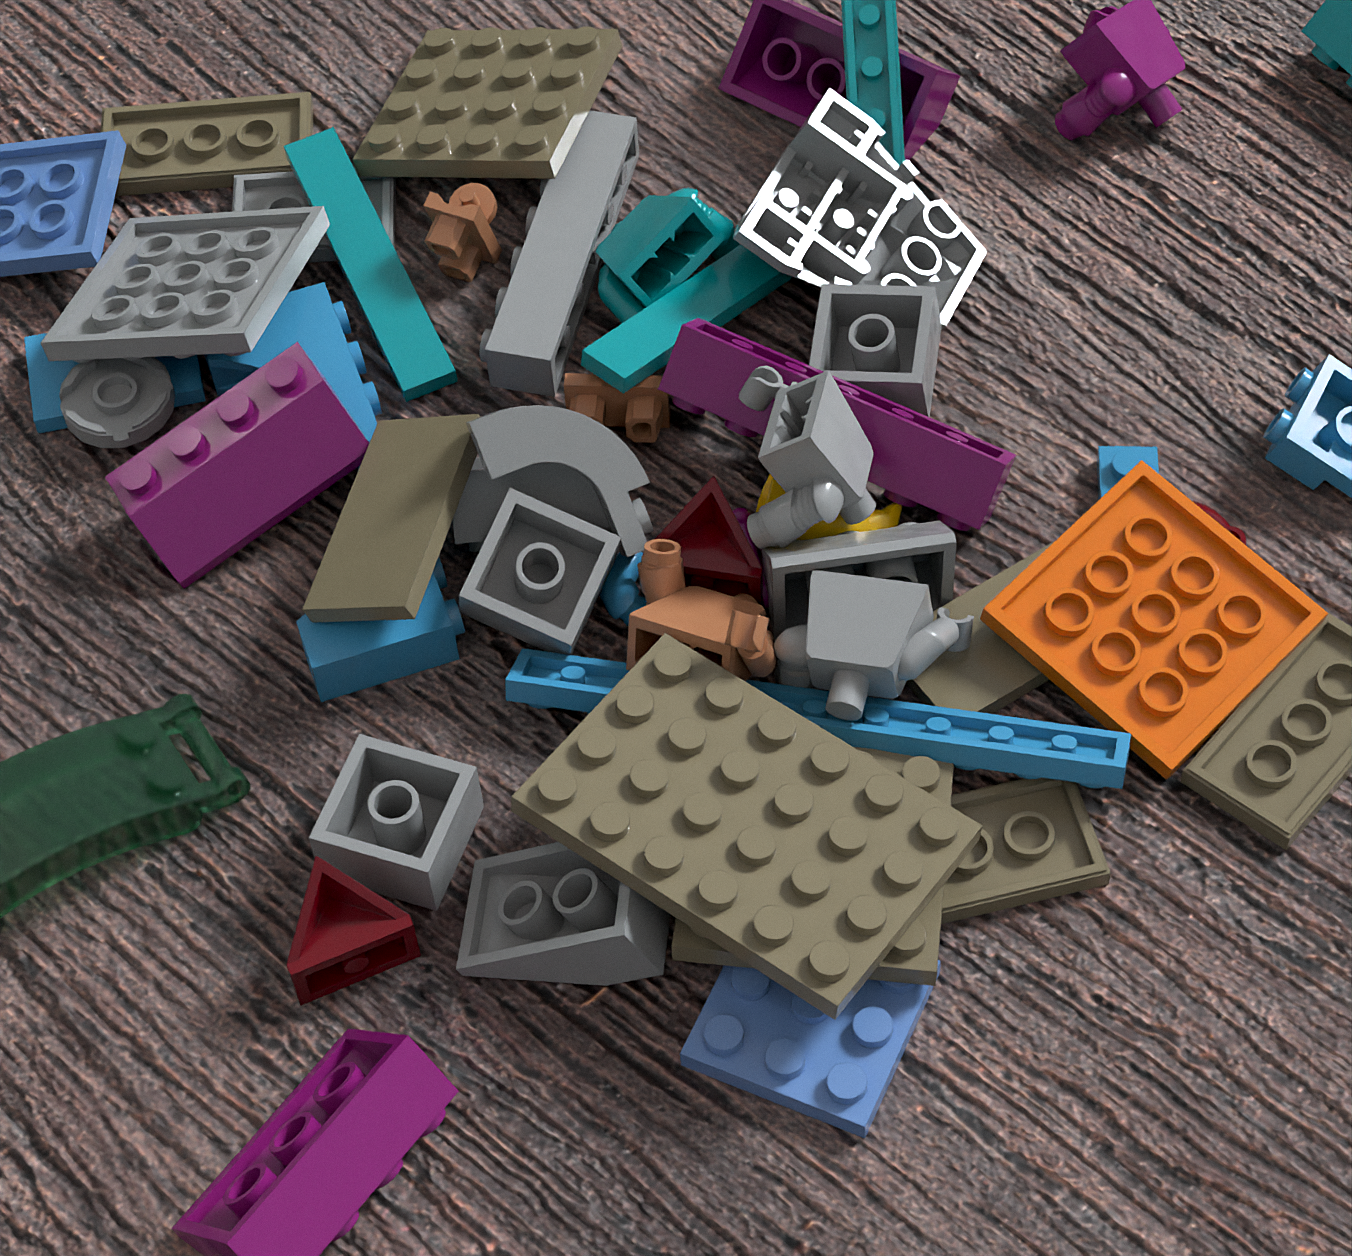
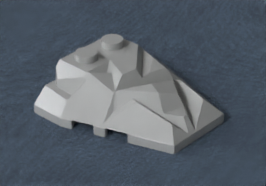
(854, 216)

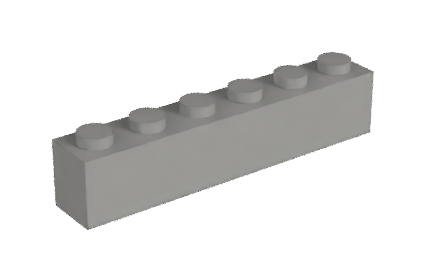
(558, 260)

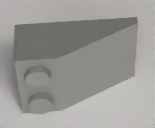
(558, 921)

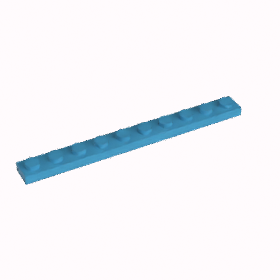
(944, 734)

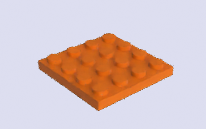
(1153, 618)

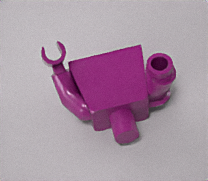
(1124, 61)

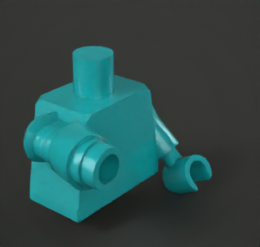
(659, 249)

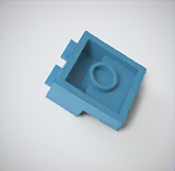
(1316, 433)

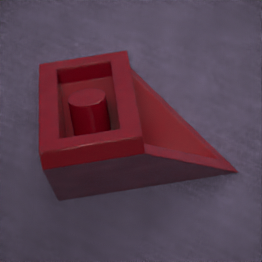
(715, 546)
(345, 935)

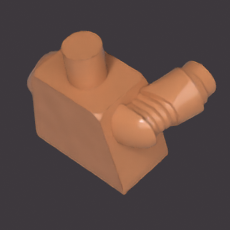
(712, 623)

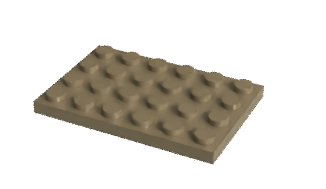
(748, 823)

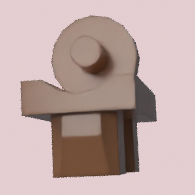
(462, 230)
(640, 409)

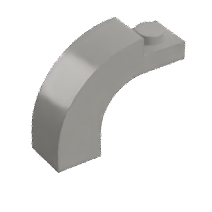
(542, 433)

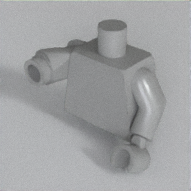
(812, 453)
(865, 639)

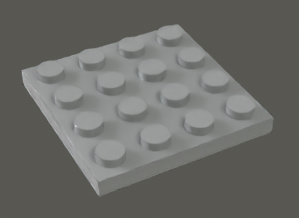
(187, 285)

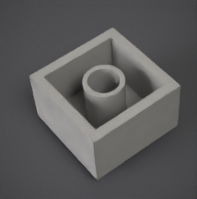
(880, 340)
(538, 573)
(399, 820)

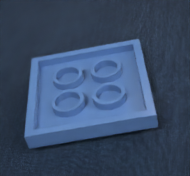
(57, 201)
(798, 1056)

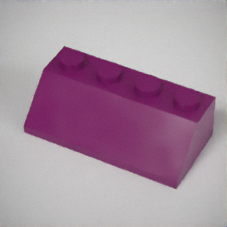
(796, 54)
(239, 465)
(322, 1151)

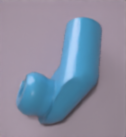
(620, 591)

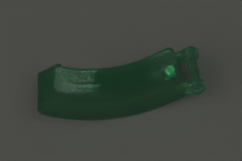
(106, 795)

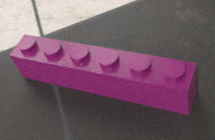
(912, 453)

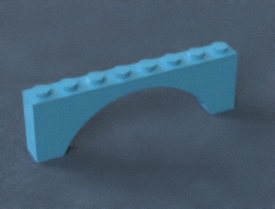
(348, 653)

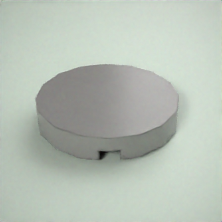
(117, 401)

